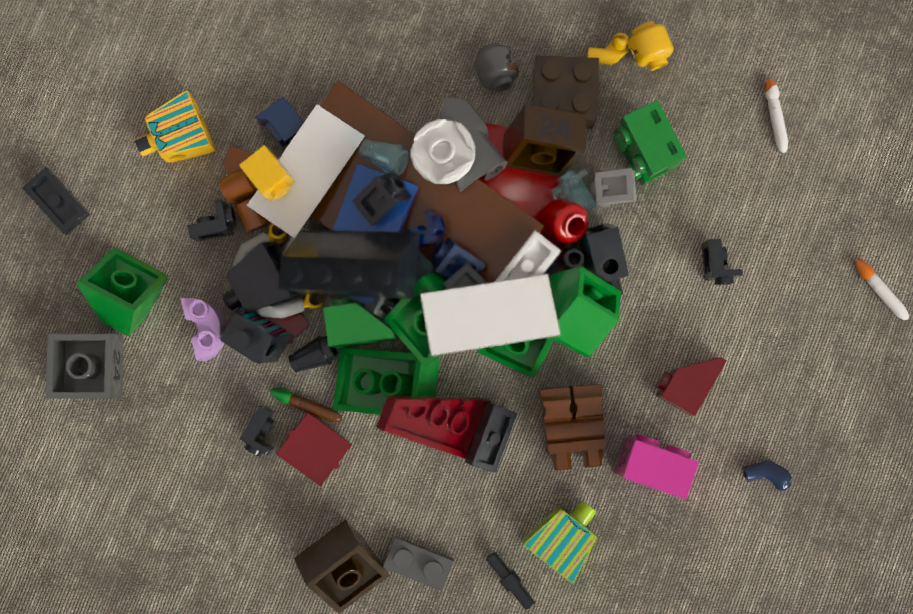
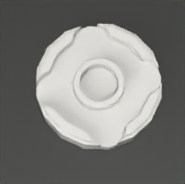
(443, 151)

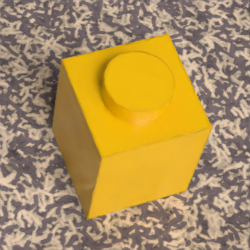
(267, 174)

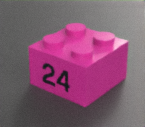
(657, 468)

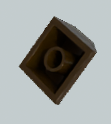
(340, 567)

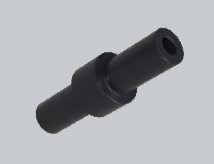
(510, 580)

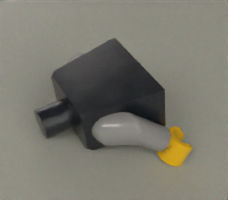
(257, 279)

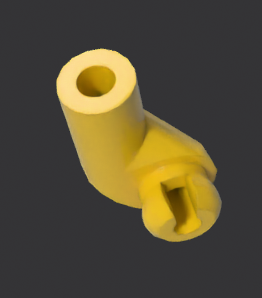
(612, 52)

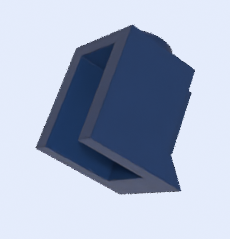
(281, 121)

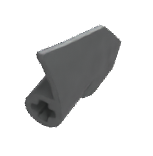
(488, 159)

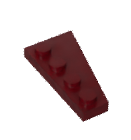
(434, 421)

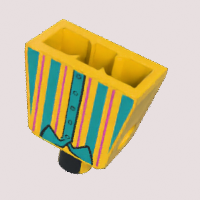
(176, 131)

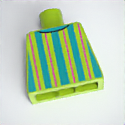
(563, 540)

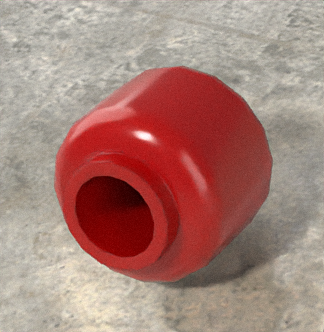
(565, 220)

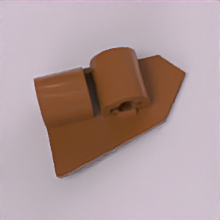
(239, 189)

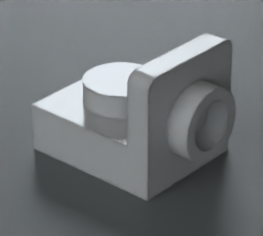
(614, 187)

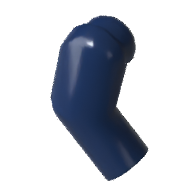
(770, 470)

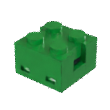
(649, 143)

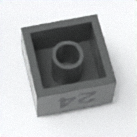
(84, 366)

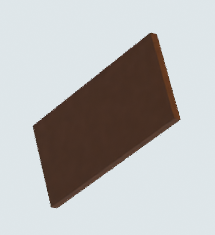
(474, 218)

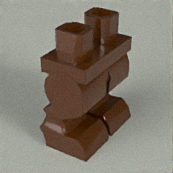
(578, 433)

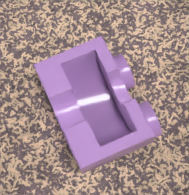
(210, 326)

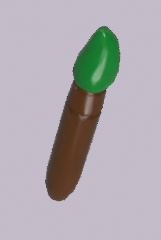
(306, 405)

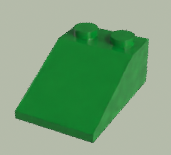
(371, 376)

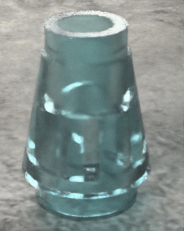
(385, 155)

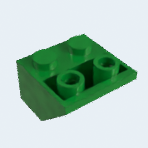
(584, 309)

